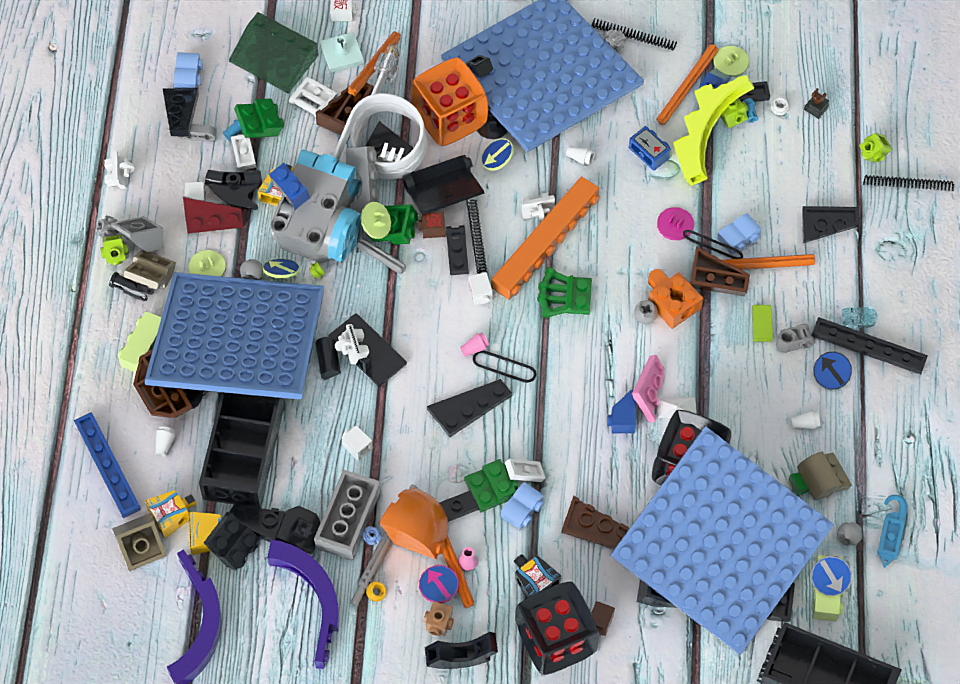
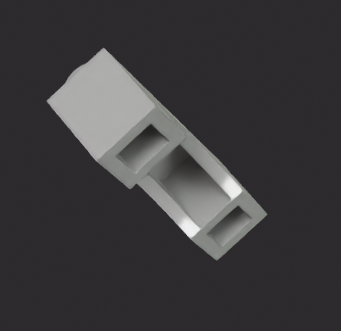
(364, 160)

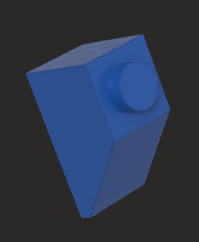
(715, 78)
(623, 415)

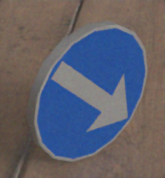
(831, 575)

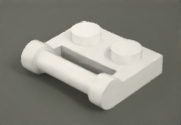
(315, 92)

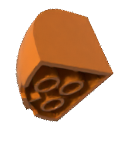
(416, 523)

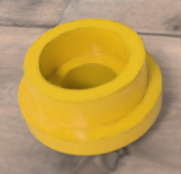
(381, 589)

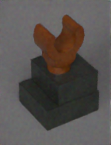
(817, 104)

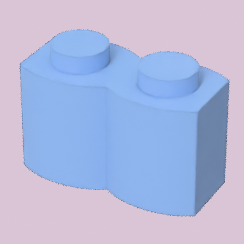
(187, 70)
(740, 233)
(522, 506)

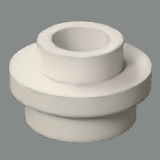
(782, 102)

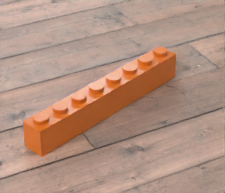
(545, 238)

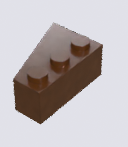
(337, 111)
(716, 275)

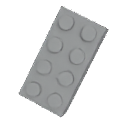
(347, 514)

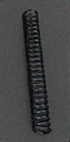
(637, 36)
(908, 182)
(474, 235)

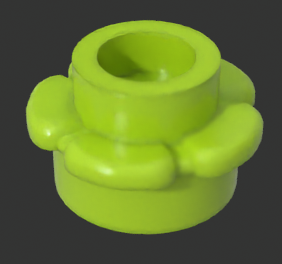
(316, 270)

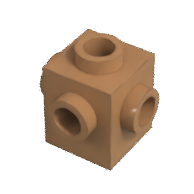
(439, 619)

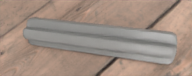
(381, 255)

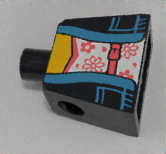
(535, 575)

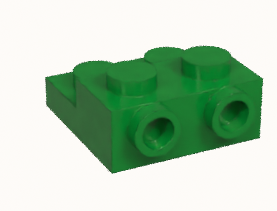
(259, 118)
(402, 224)
(491, 485)

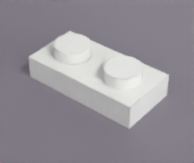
(243, 152)
(525, 470)

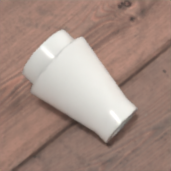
(581, 154)
(808, 420)
(164, 439)

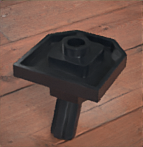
(299, 528)

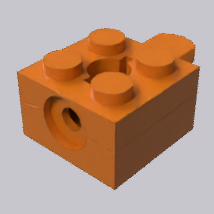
(667, 295)

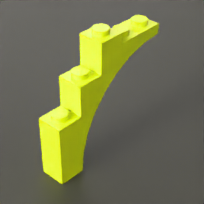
(712, 104)

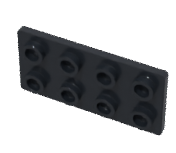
(382, 358)

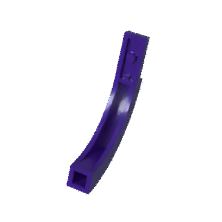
(305, 566)
(204, 646)

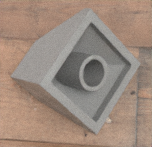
(141, 232)

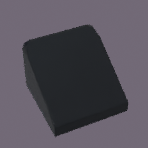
(480, 65)

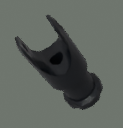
(130, 287)

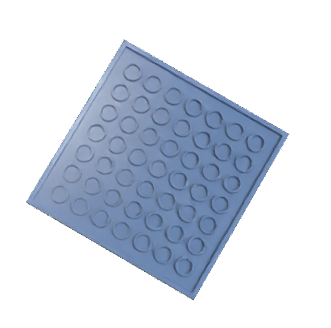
(546, 70)
(236, 336)
(722, 540)

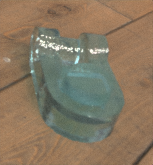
(865, 317)

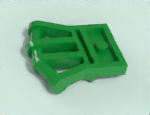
(577, 294)

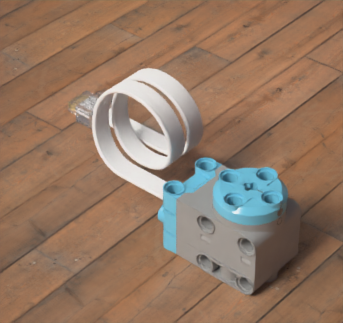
(325, 223)

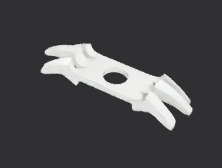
(387, 156)

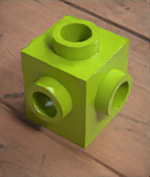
(735, 113)
(875, 147)
(114, 243)

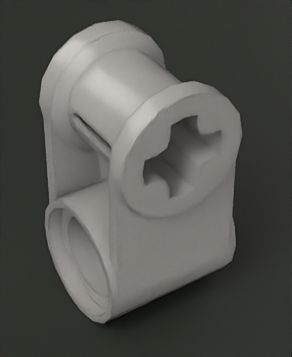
(798, 338)

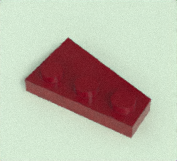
(209, 216)

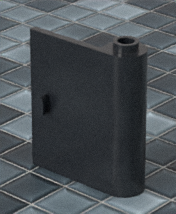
(442, 184)

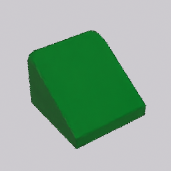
(798, 484)

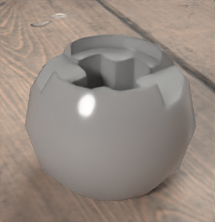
(251, 269)
(644, 306)
(849, 533)

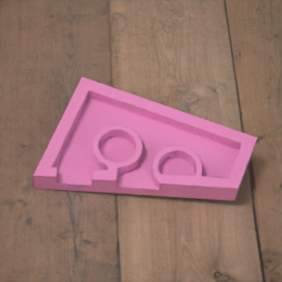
(647, 387)

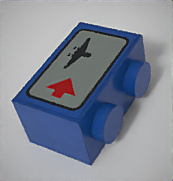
(649, 148)
(289, 186)

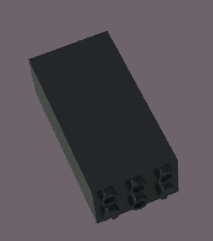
(241, 448)
(811, 659)

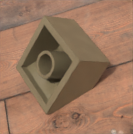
(139, 542)

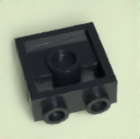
(232, 541)

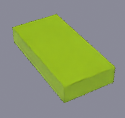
(762, 323)

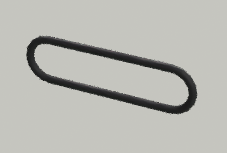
(711, 248)
(502, 373)

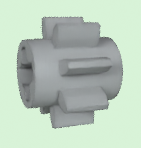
(615, 39)
(104, 227)

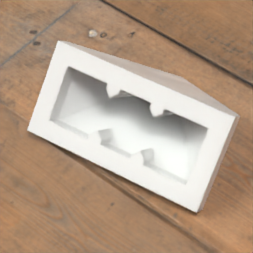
(668, 406)

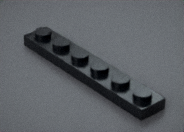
(869, 345)

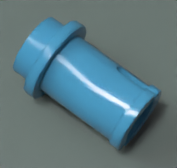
(751, 113)
(233, 130)

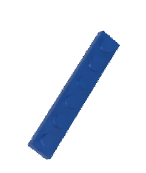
(107, 465)

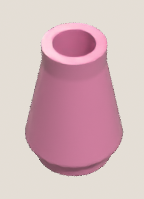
(475, 344)
(468, 559)

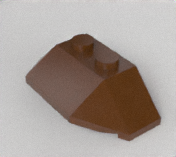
(159, 400)

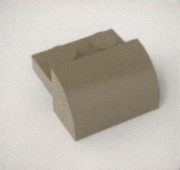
(150, 270)
(823, 475)

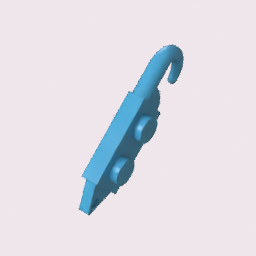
(892, 531)

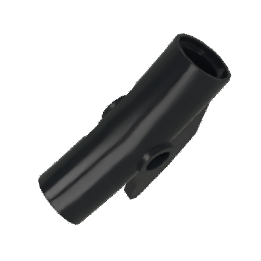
(234, 187)

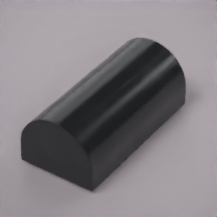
(327, 357)

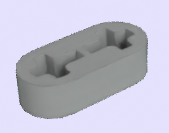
(201, 133)

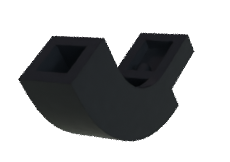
(461, 655)

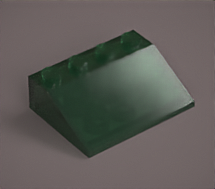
(274, 52)

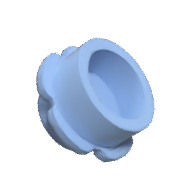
(368, 538)

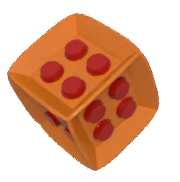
(449, 101)

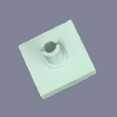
(341, 52)

